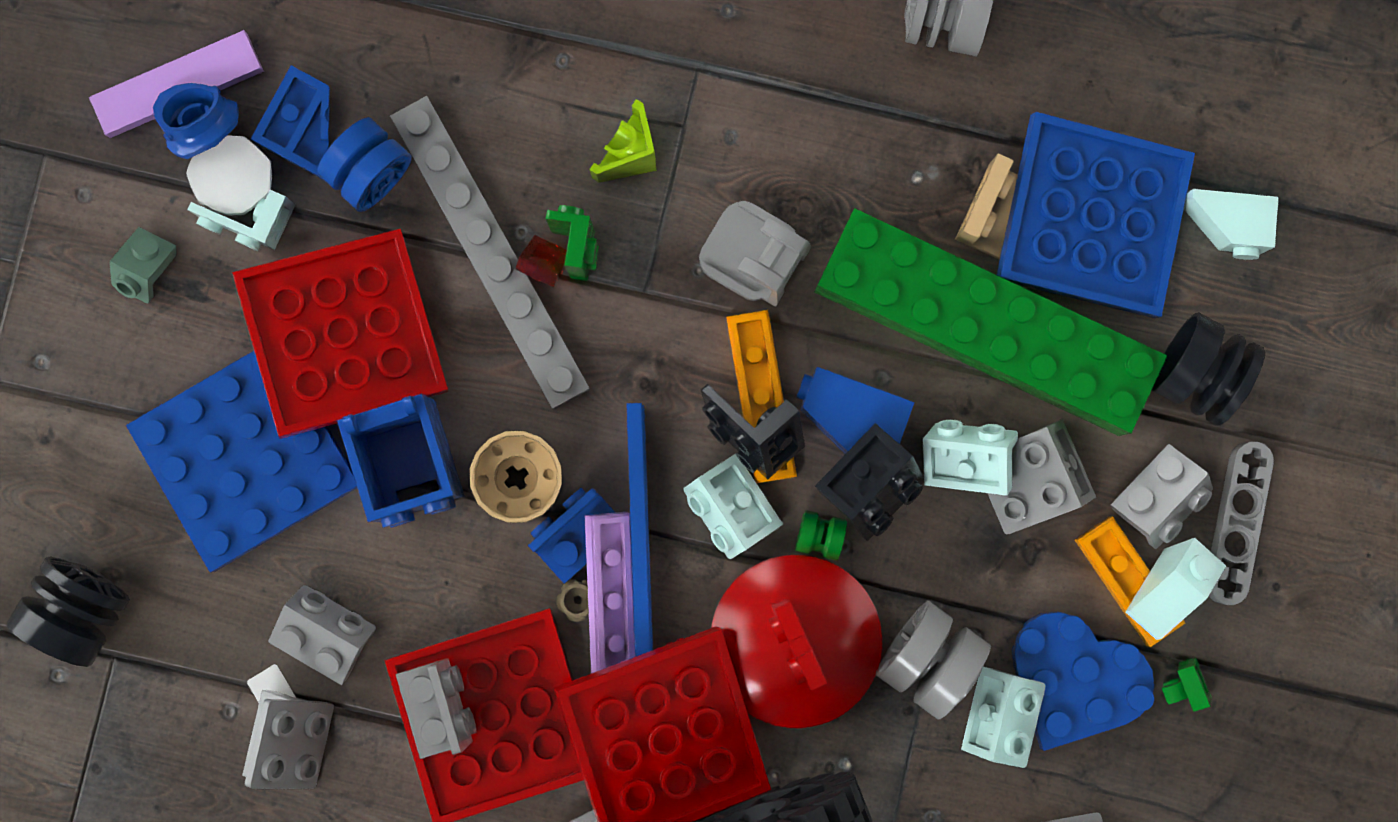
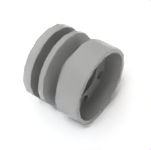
(962, 19)

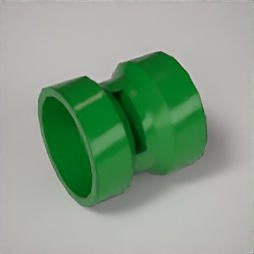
(811, 533)

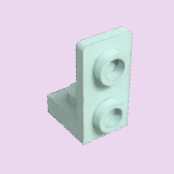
(269, 218)

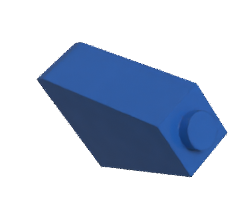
(850, 408)

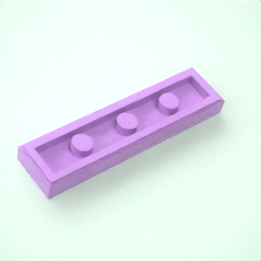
(216, 64)
(609, 589)

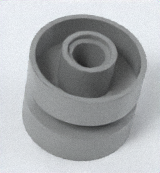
(945, 668)

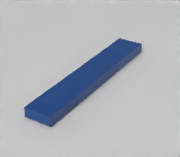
(639, 528)

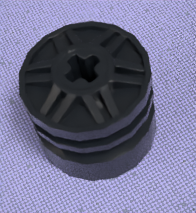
(1214, 372)
(65, 618)

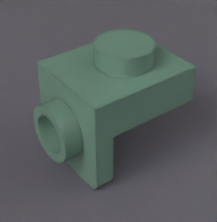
(140, 264)

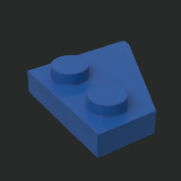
(297, 121)

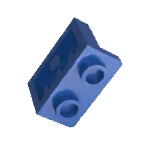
(564, 541)

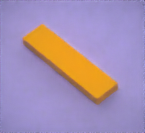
(757, 374)

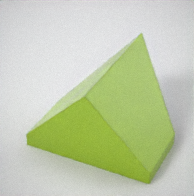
(629, 151)

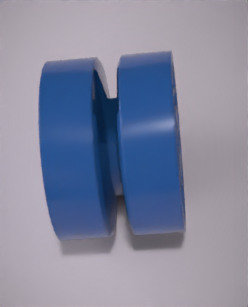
(364, 164)

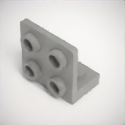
(1044, 480)
(436, 708)

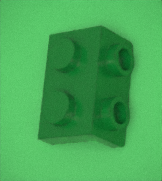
(582, 246)

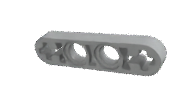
(1247, 525)

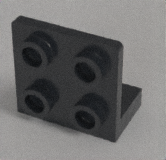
(760, 448)
(872, 482)

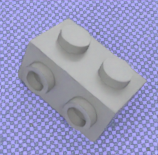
(1164, 496)
(321, 633)

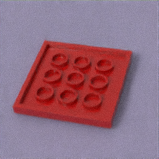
(339, 332)
(520, 728)
(664, 734)

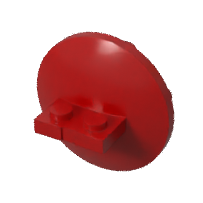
(800, 639)

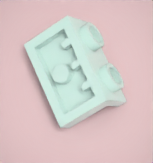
(969, 457)
(732, 507)
(1003, 717)

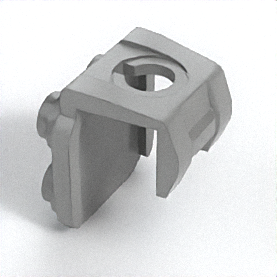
(752, 252)

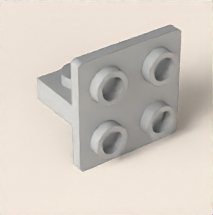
(287, 742)

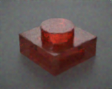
(542, 261)

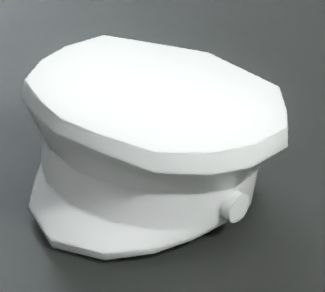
(230, 176)

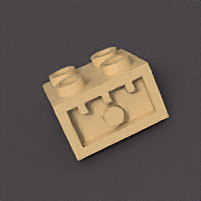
(990, 209)

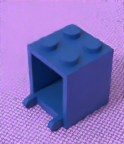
(398, 450)

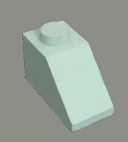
(1235, 220)
(1175, 587)

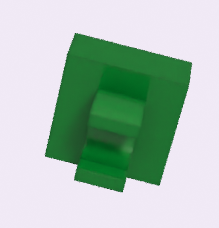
(1188, 685)

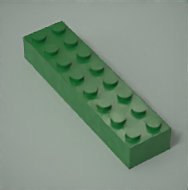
(990, 324)

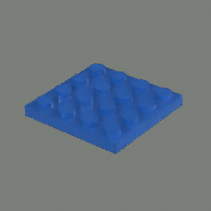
(1095, 215)
(230, 469)

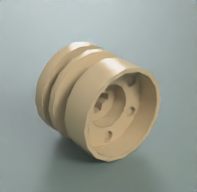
(522, 452)

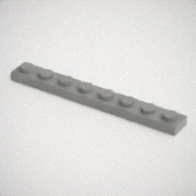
(490, 252)

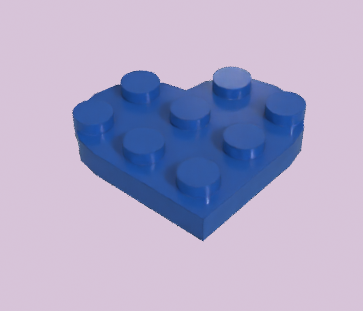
(1086, 680)

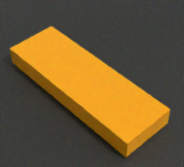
(1118, 567)

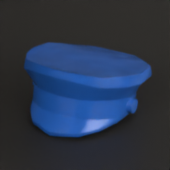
(194, 118)

